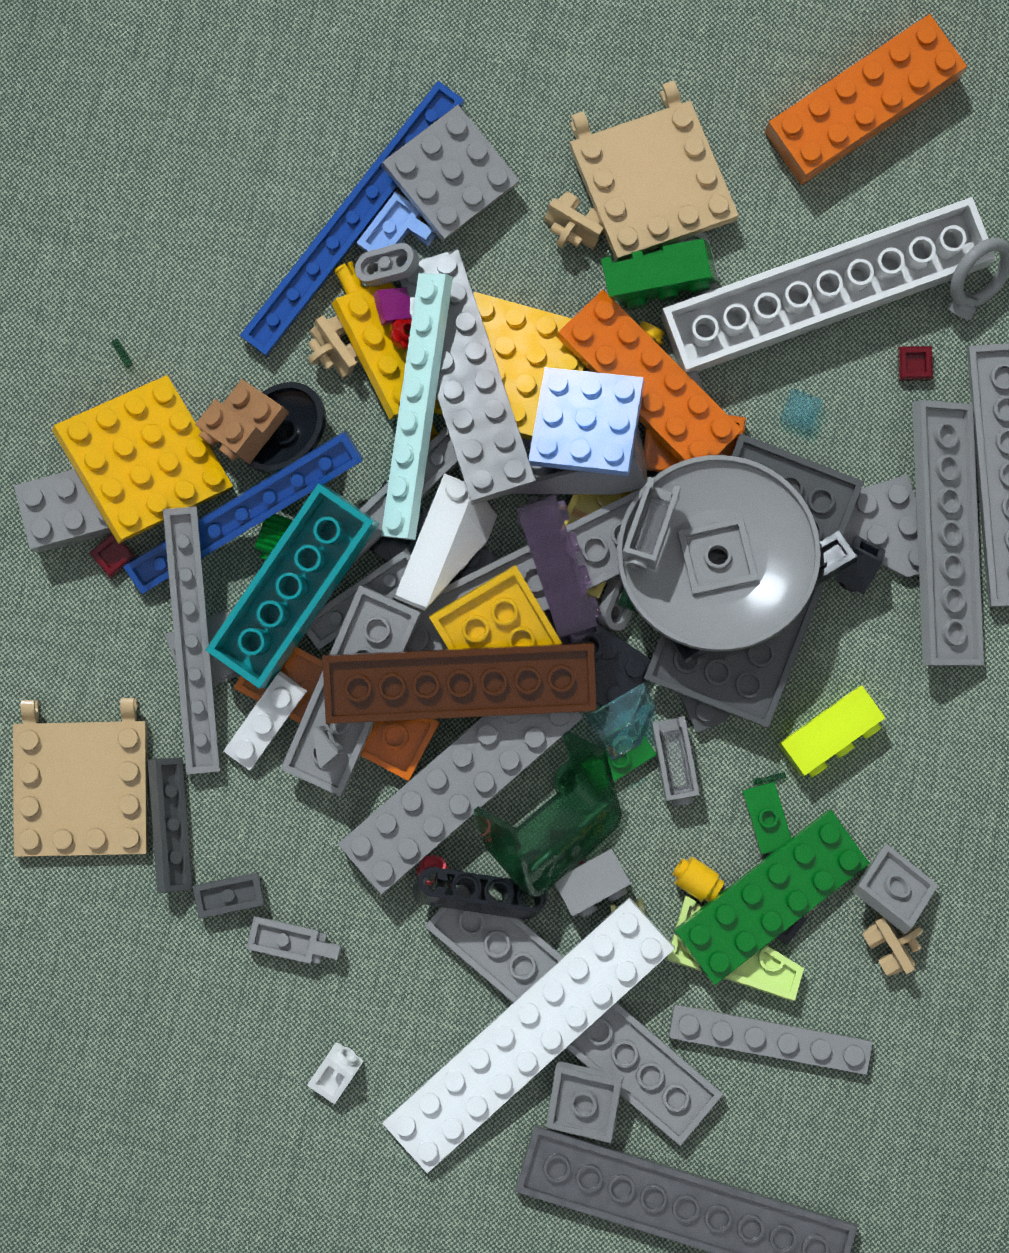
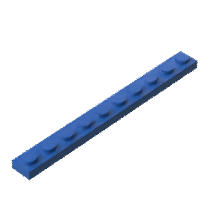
(341, 231)

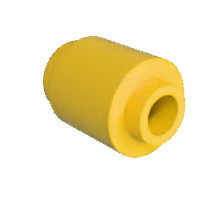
(697, 879)

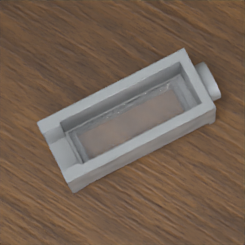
(650, 526)
(675, 760)

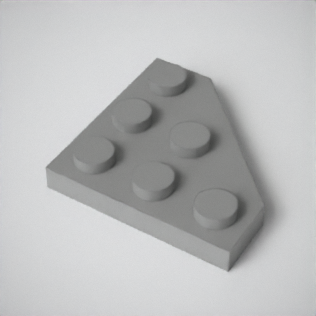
(888, 519)

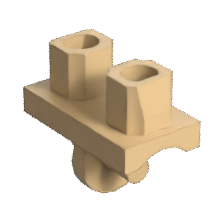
(572, 225)
(329, 347)
(899, 958)

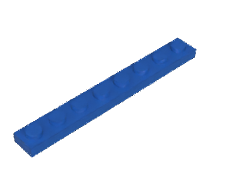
(254, 506)

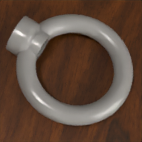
(963, 302)

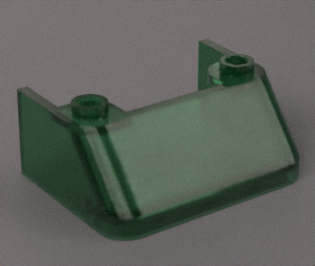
(564, 827)

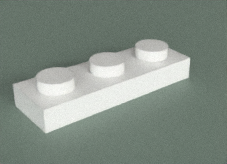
(265, 720)

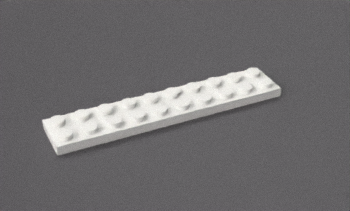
(528, 1035)

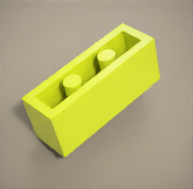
(832, 732)

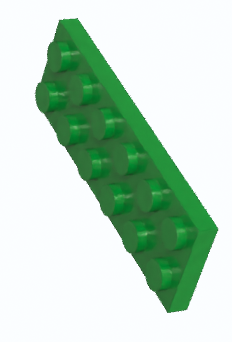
(771, 897)

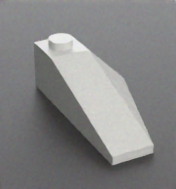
(445, 544)

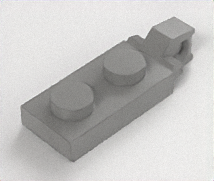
(290, 941)

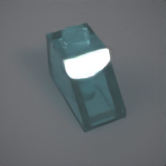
(623, 721)

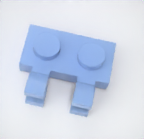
(393, 225)

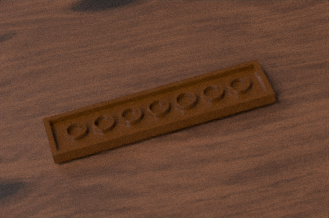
(459, 683)

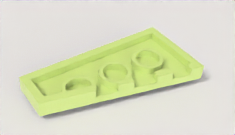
(764, 971)

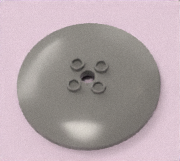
(768, 547)

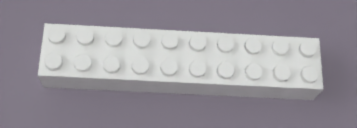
(824, 287)

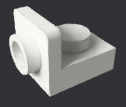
(335, 1072)

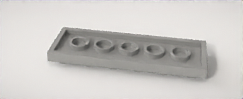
(370, 626)

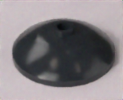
(298, 431)

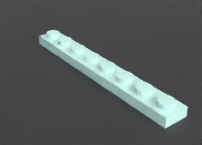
(417, 406)

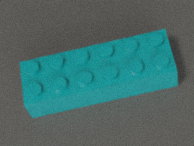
(292, 586)

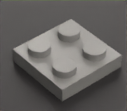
(895, 888)
(584, 1101)

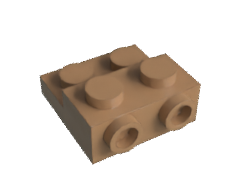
(241, 422)

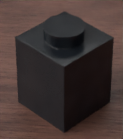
(860, 574)

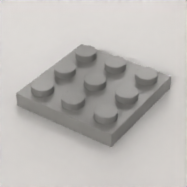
(450, 173)

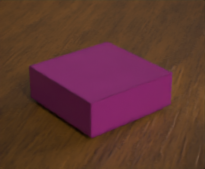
(392, 304)

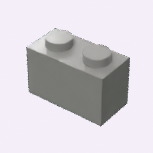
(592, 883)

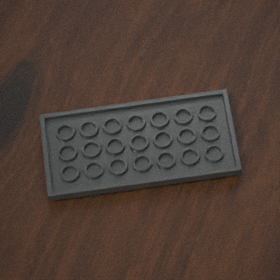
(753, 678)

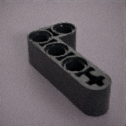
(479, 899)

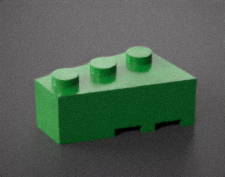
(660, 273)

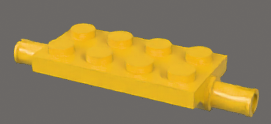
(371, 340)

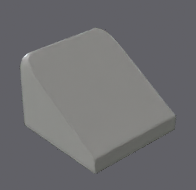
(326, 746)

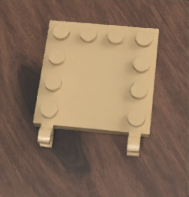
(652, 177)
(80, 785)

